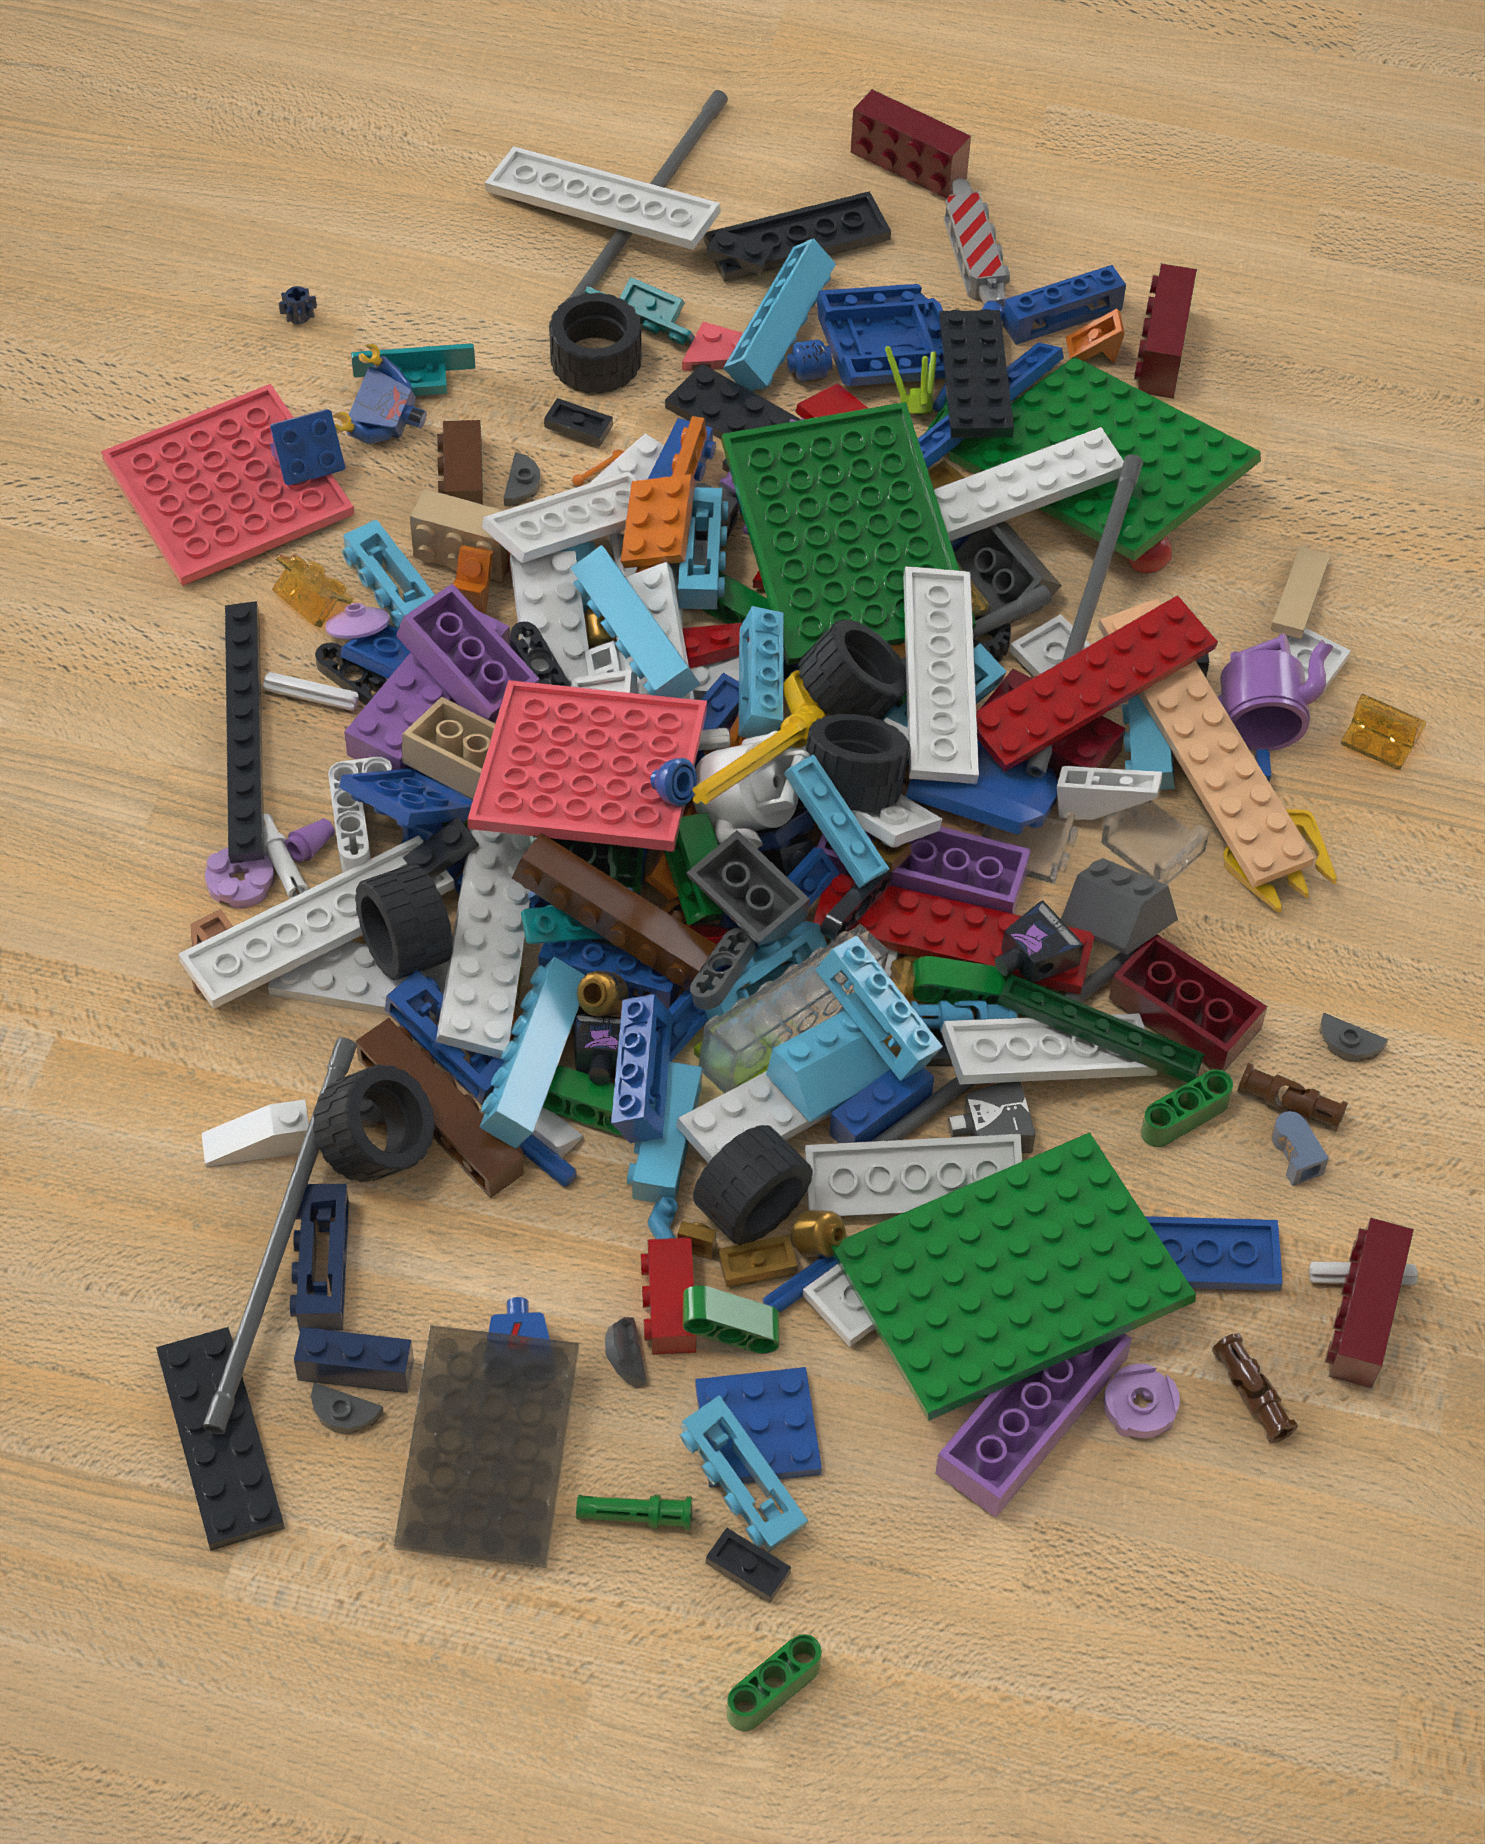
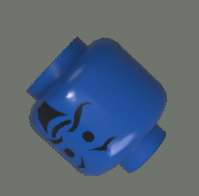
(810, 360)

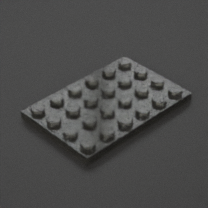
(487, 1446)

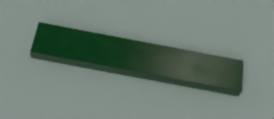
(1100, 1029)

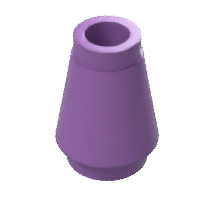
(309, 839)

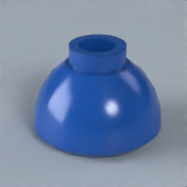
(675, 781)

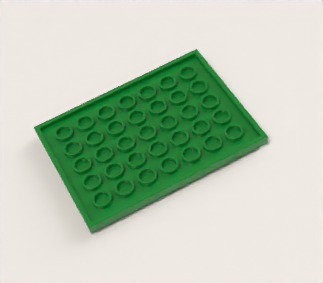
(1181, 456)
(837, 518)
(1011, 1275)

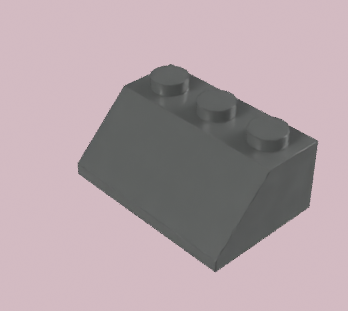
(1003, 566)
(750, 889)
(1118, 906)

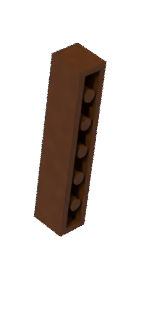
(613, 911)
(456, 1116)

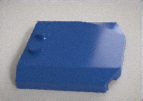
(868, 319)
(997, 799)

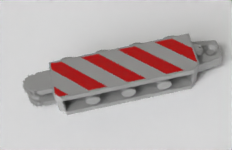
(975, 244)

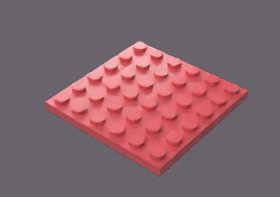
(216, 489)
(584, 764)

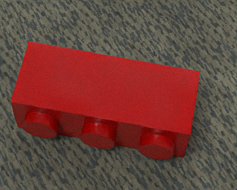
(669, 1274)

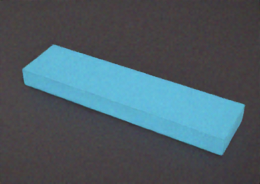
(836, 821)

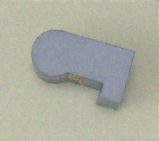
(1300, 1147)

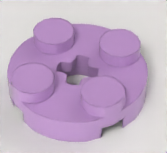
(230, 890)
(1132, 1419)

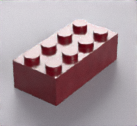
(909, 143)
(1165, 330)
(1089, 746)
(1187, 1002)
(1368, 1302)

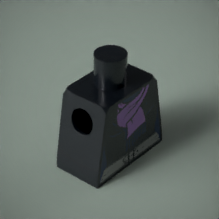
(1039, 945)
(596, 1046)

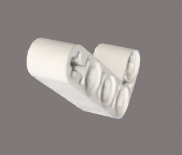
(349, 814)

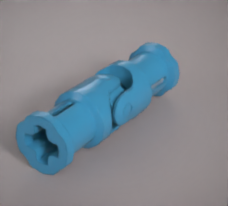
(961, 1011)

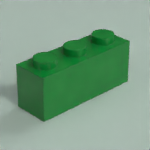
(693, 843)

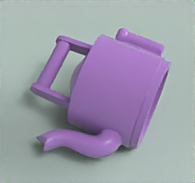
(1269, 693)

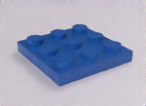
(407, 797)
(775, 1415)

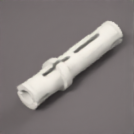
(281, 859)

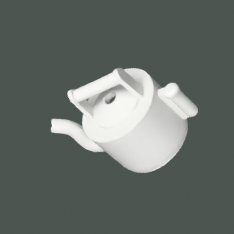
(756, 802)

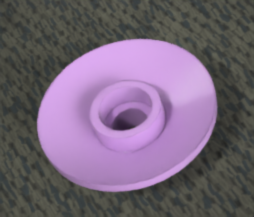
(357, 622)

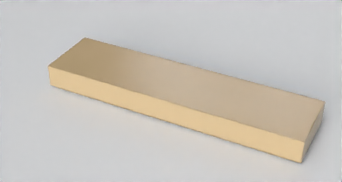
(1300, 592)

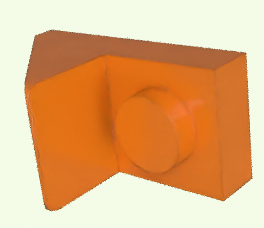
(1100, 335)
(474, 575)

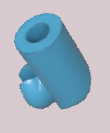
(662, 1218)

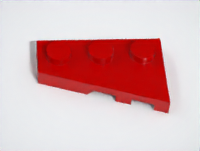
(711, 643)

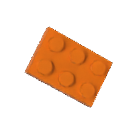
(658, 521)

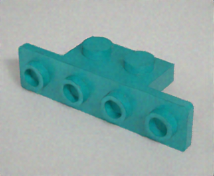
(655, 308)
(423, 365)
(553, 925)

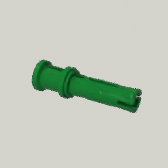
(653, 1511)

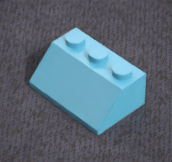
(825, 1066)

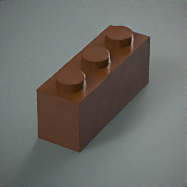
(461, 460)

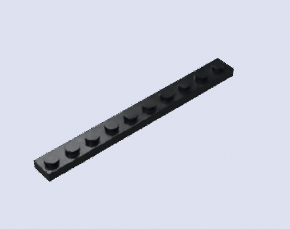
(244, 733)

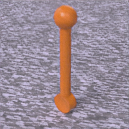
(578, 480)

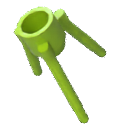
(920, 399)

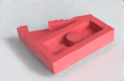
(711, 346)

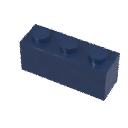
(354, 1360)

